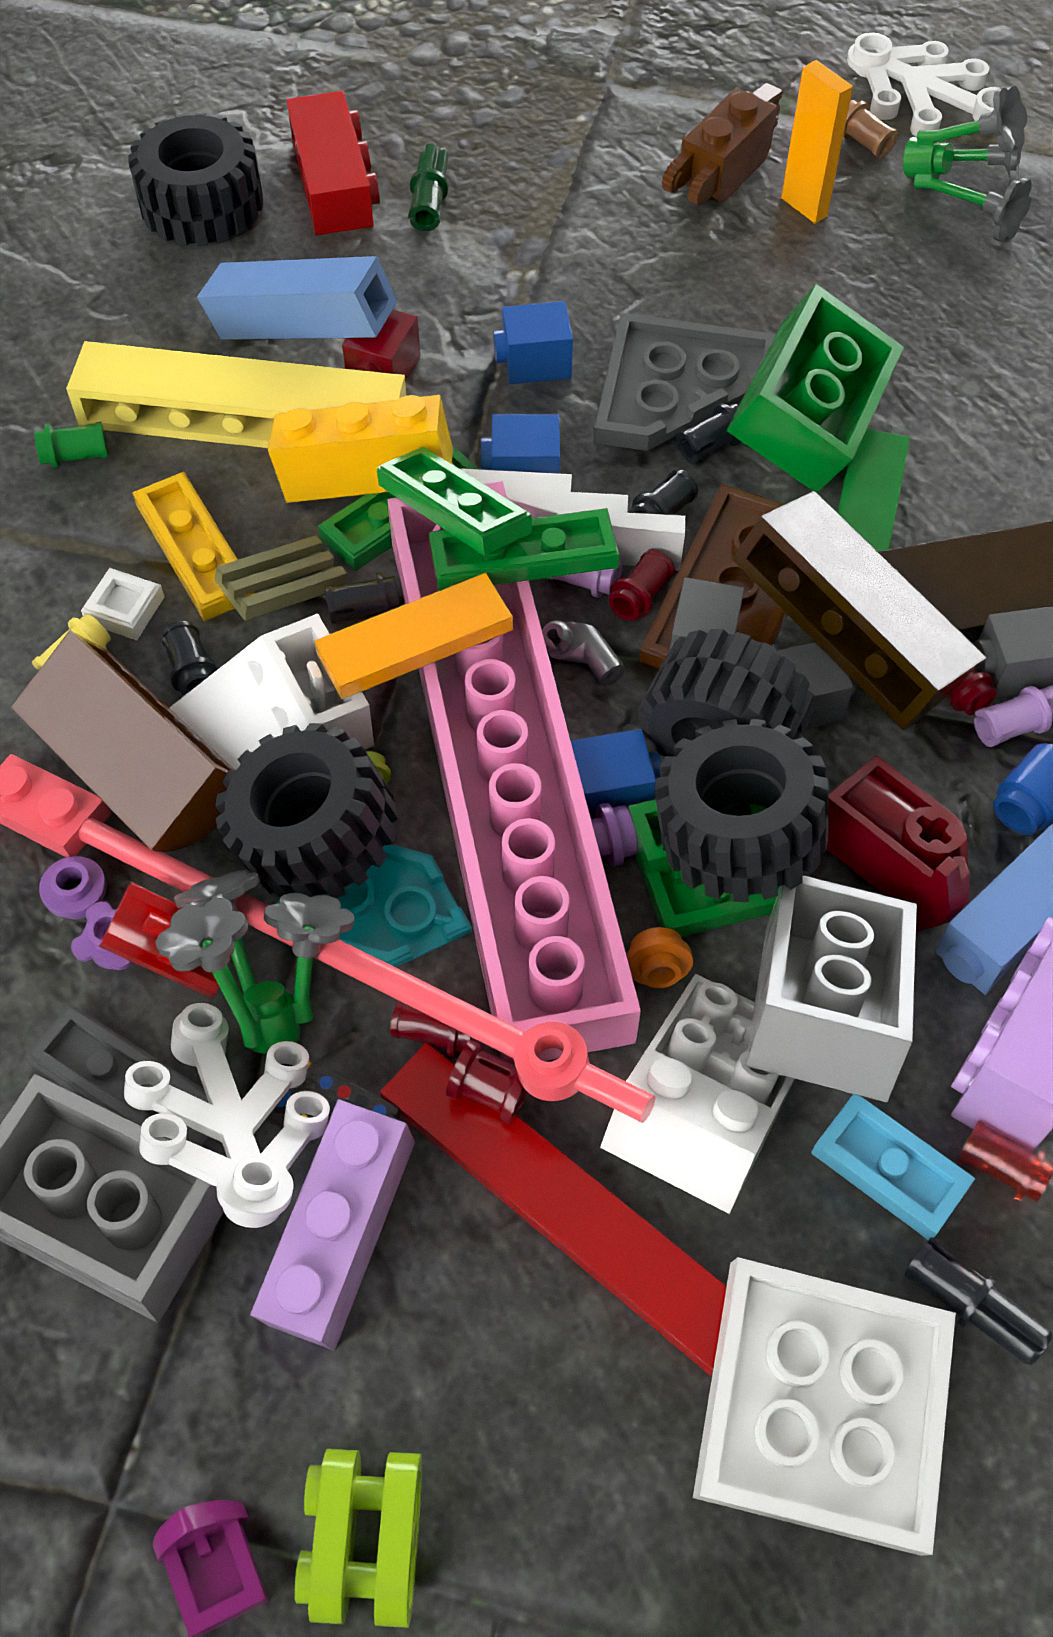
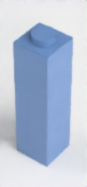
(298, 298)
(1002, 920)

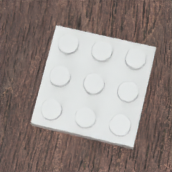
(827, 1407)

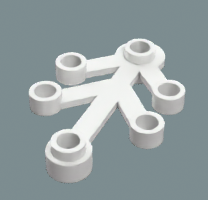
(877, 59)
(248, 1184)

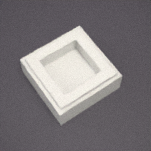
(124, 603)

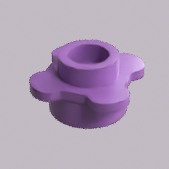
(87, 945)

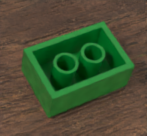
(816, 389)

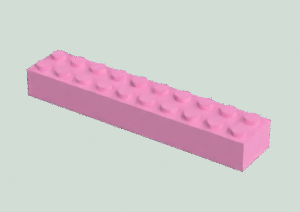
(521, 820)

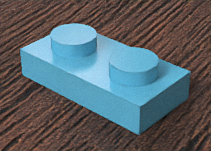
(892, 1166)

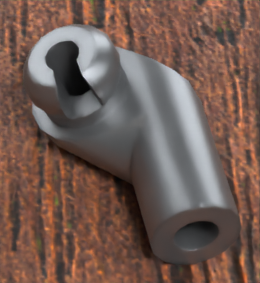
(583, 645)

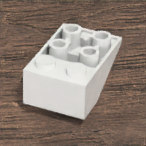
(269, 688)
(707, 1105)

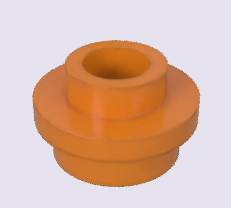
(659, 957)

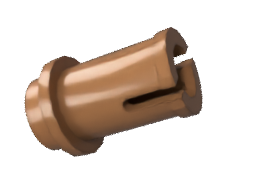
(869, 130)

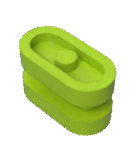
(327, 1573)

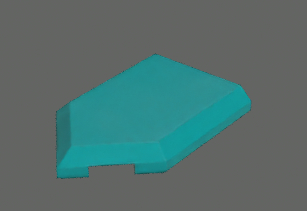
(402, 908)

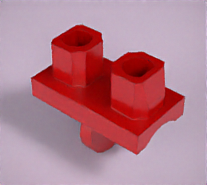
(134, 936)

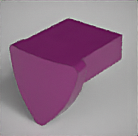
(210, 1564)

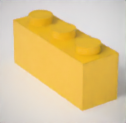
(340, 447)

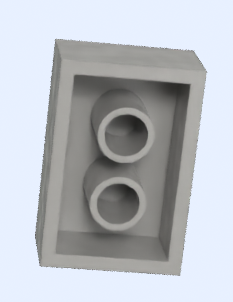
(836, 988)
(92, 1203)

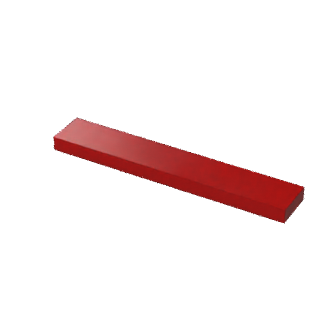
(566, 1207)

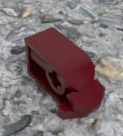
(900, 842)

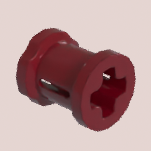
(487, 1081)

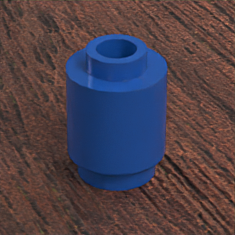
(1026, 794)

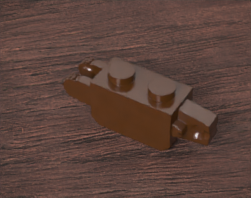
(725, 145)

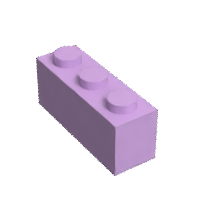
(334, 1225)

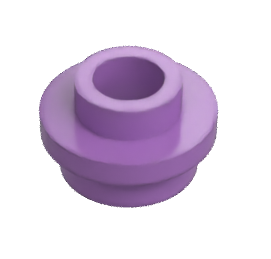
(614, 833)
(73, 902)

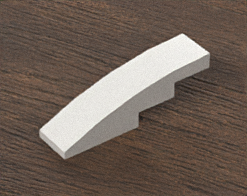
(551, 495)

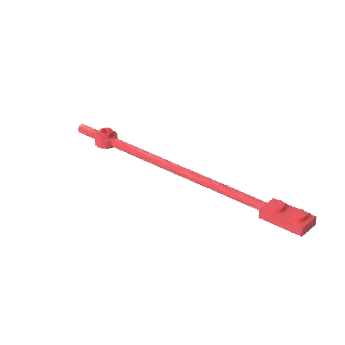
(71, 817)

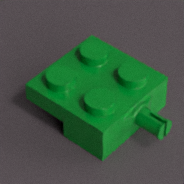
(674, 901)

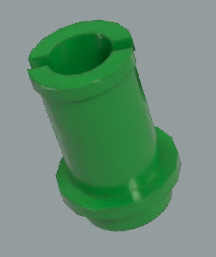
(70, 443)

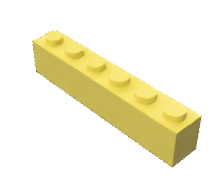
(209, 394)

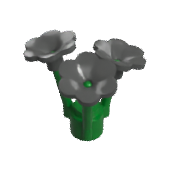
(930, 156)
(211, 930)

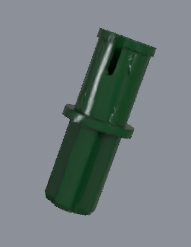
(429, 188)

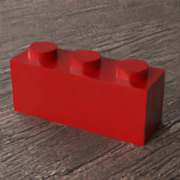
(333, 162)

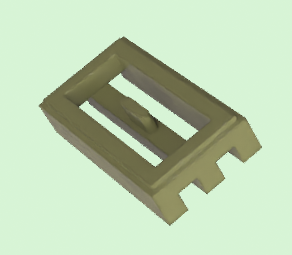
(275, 570)

